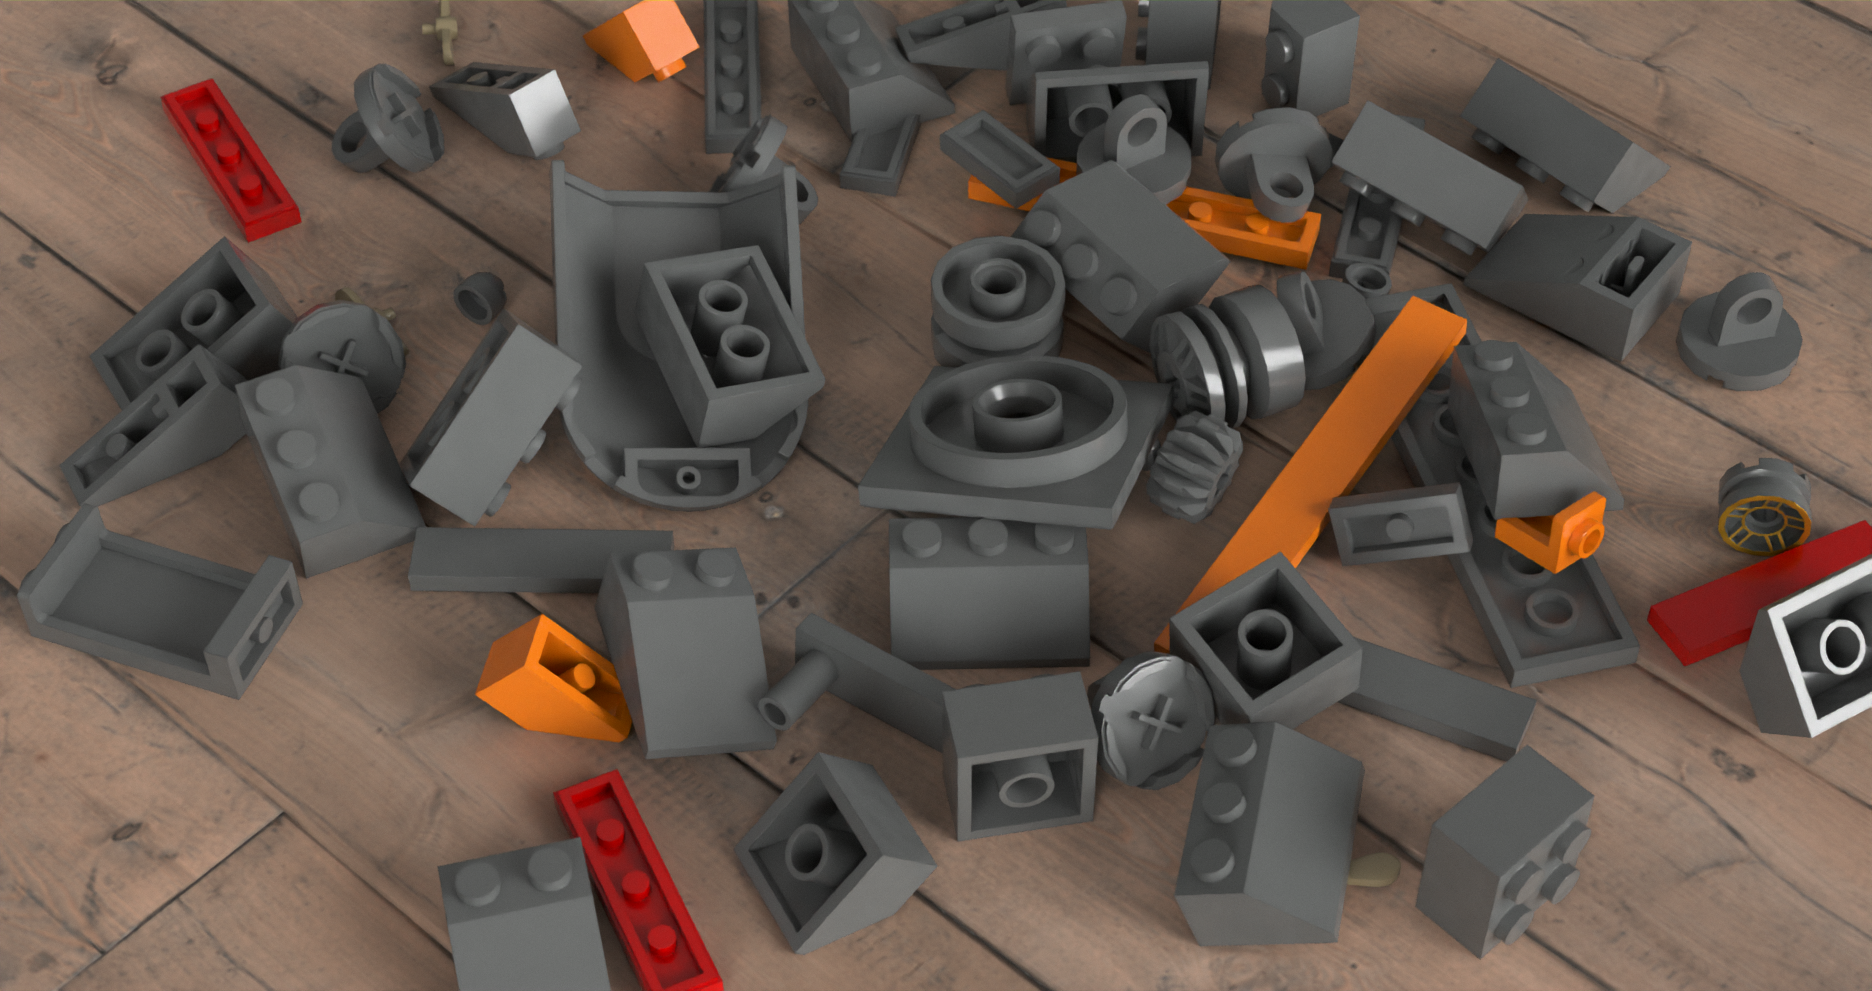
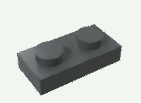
(1401, 524)

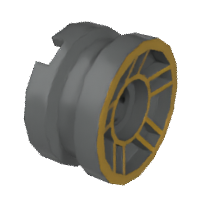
(1764, 507)

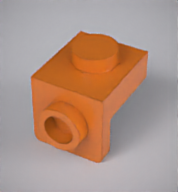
(1557, 538)

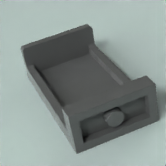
(158, 606)

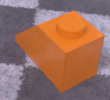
(645, 40)
(554, 684)

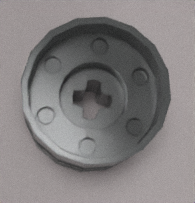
(1230, 357)

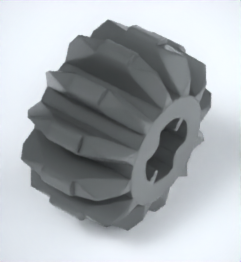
(1194, 467)

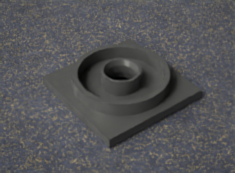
(1020, 443)

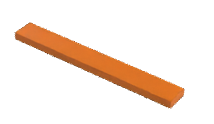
(1338, 446)

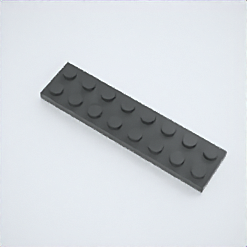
(1533, 619)

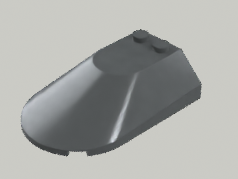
(624, 412)

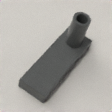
(859, 674)

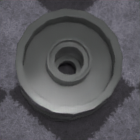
(996, 301)

